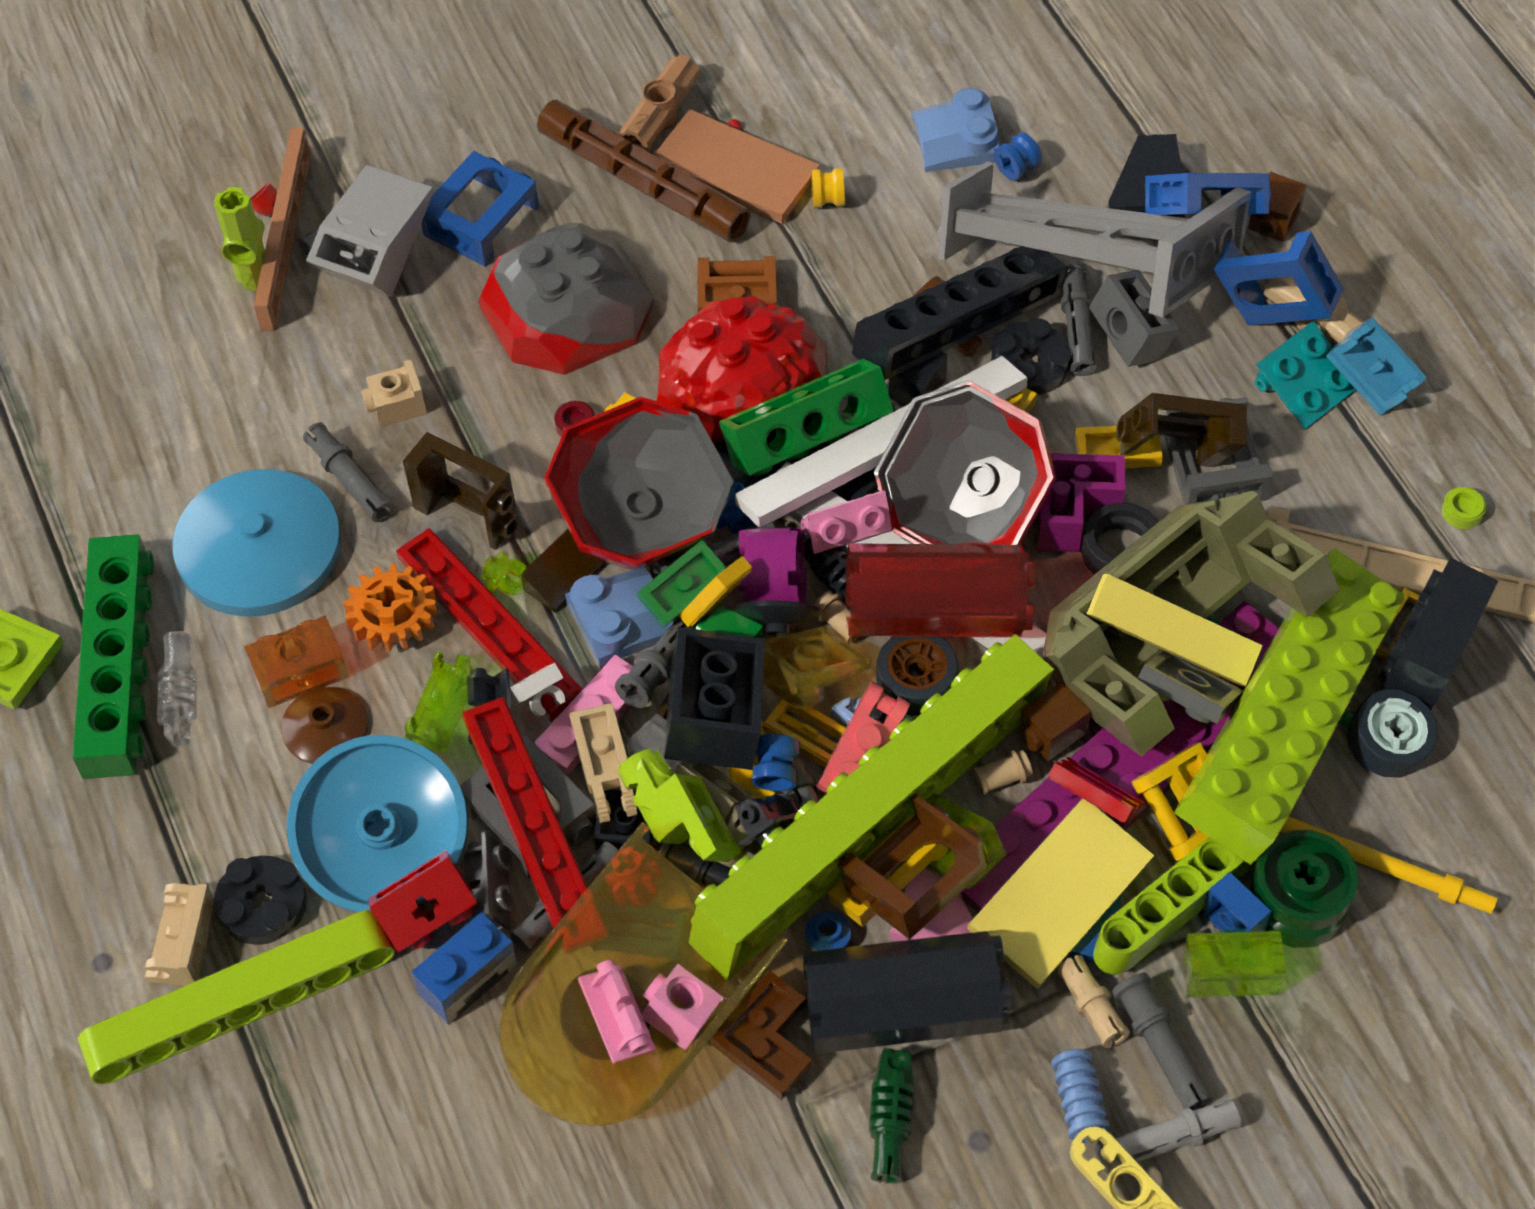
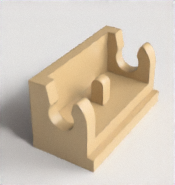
(181, 935)

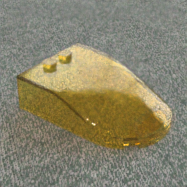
(547, 1034)

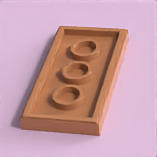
(739, 165)

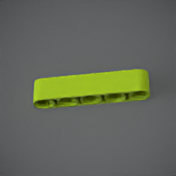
(1164, 906)

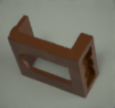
(928, 826)

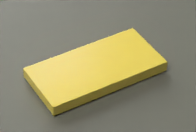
(1062, 891)

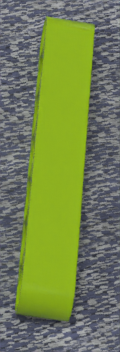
(234, 997)

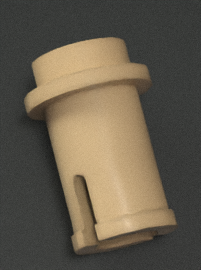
(835, 613)
(1003, 772)

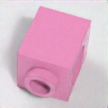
(675, 1022)

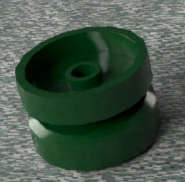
(1306, 885)

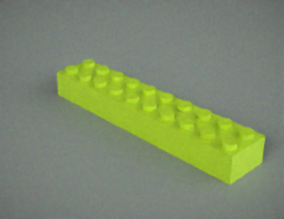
(865, 807)

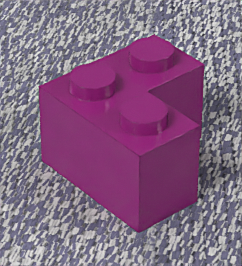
(1080, 488)

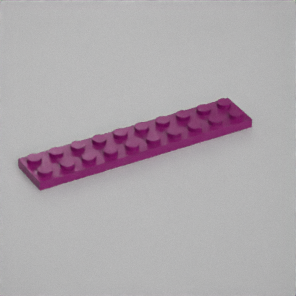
(1107, 756)

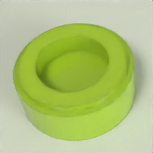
(1463, 508)

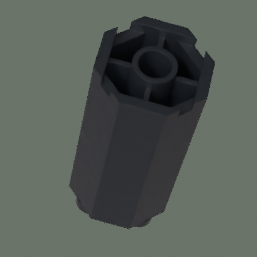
(906, 991)

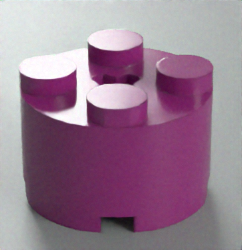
(775, 563)

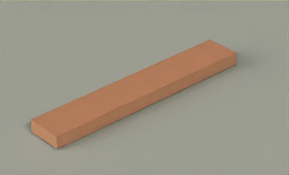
(282, 229)

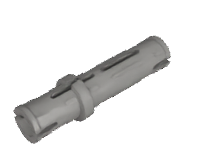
(1176, 1132)

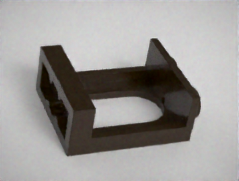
(1215, 437)
(430, 481)

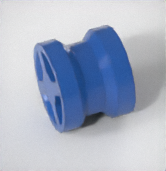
(1018, 156)

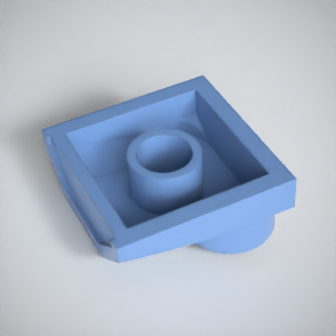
(957, 131)
(613, 615)

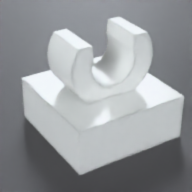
(537, 685)

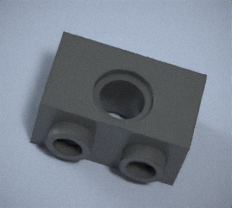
(1124, 315)

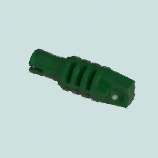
(891, 1113)

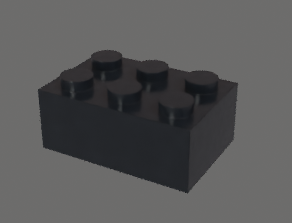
(1437, 631)
(715, 699)

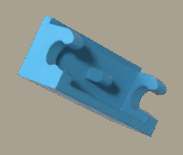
(1376, 366)

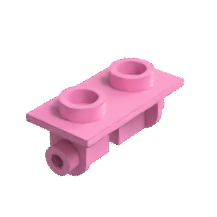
(847, 522)
(616, 1012)

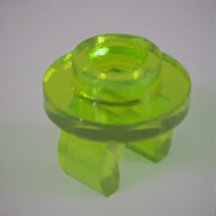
(496, 573)

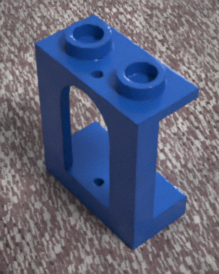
(1182, 191)
(464, 236)
(1302, 261)

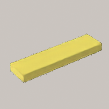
(1174, 629)

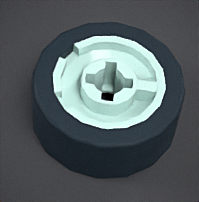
(1374, 741)

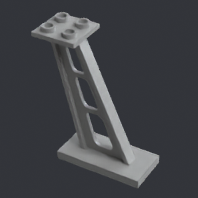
(1180, 263)

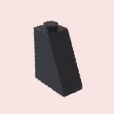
(1148, 157)

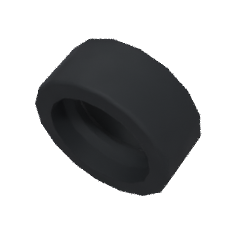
(1111, 517)

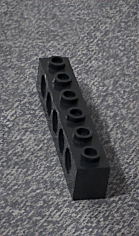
(958, 309)

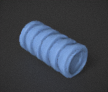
(1079, 1091)

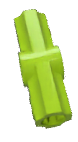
(241, 235)

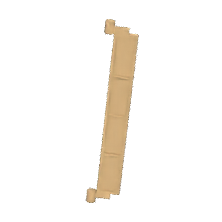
(1409, 570)

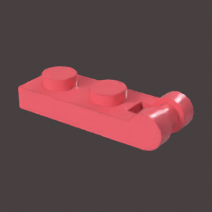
(863, 733)

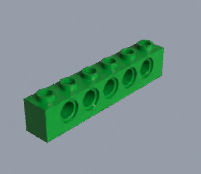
(115, 751)

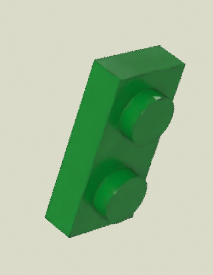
(680, 583)

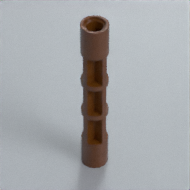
(644, 171)

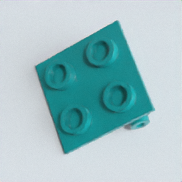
(1304, 375)

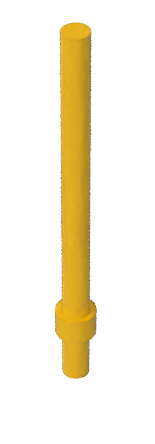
(1448, 888)

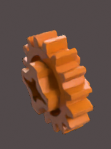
(393, 604)

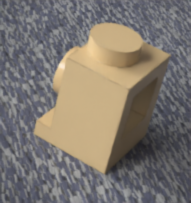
(394, 395)

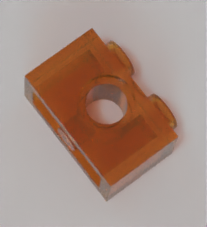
(285, 679)

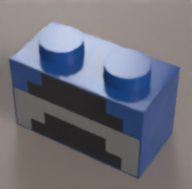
(464, 968)

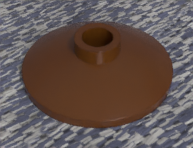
(312, 738)

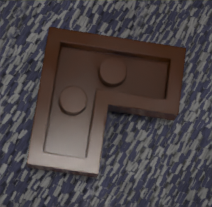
(754, 1040)

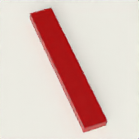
(483, 616)
(526, 807)

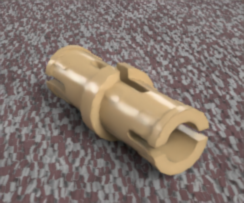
(1093, 1001)

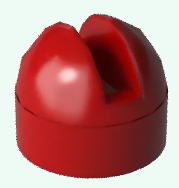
(264, 200)

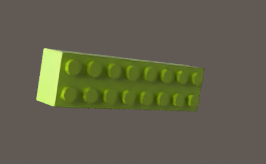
(1289, 713)

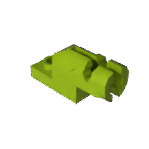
(677, 806)

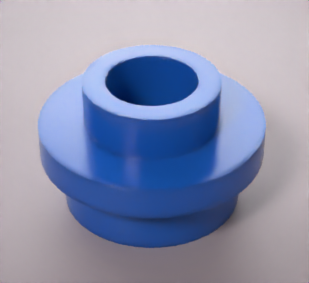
(818, 941)

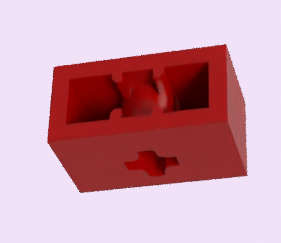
(397, 902)

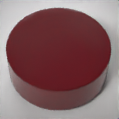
(571, 413)

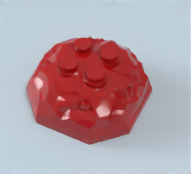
(737, 358)

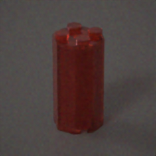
(938, 590)

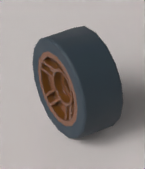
(931, 659)

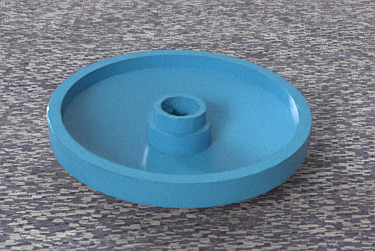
(257, 542)
(372, 817)

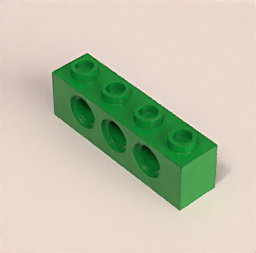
(748, 430)

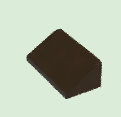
(557, 570)

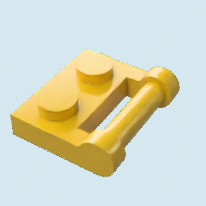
(1179, 773)

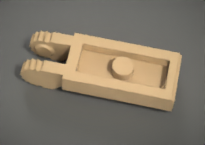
(601, 755)

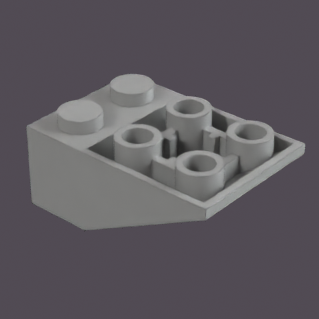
(371, 230)

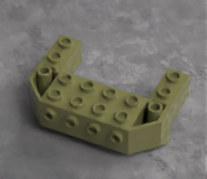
(1197, 563)

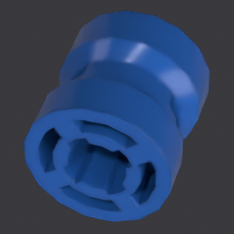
(776, 763)

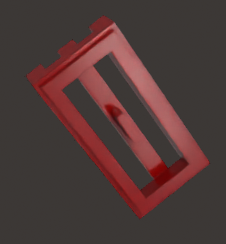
(1096, 789)

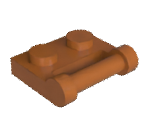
(736, 280)

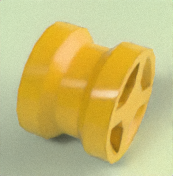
(828, 188)

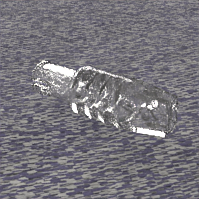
(177, 689)

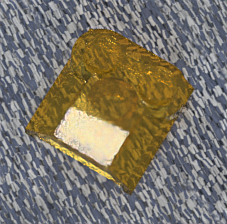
(808, 663)

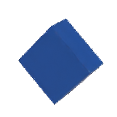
(1235, 908)

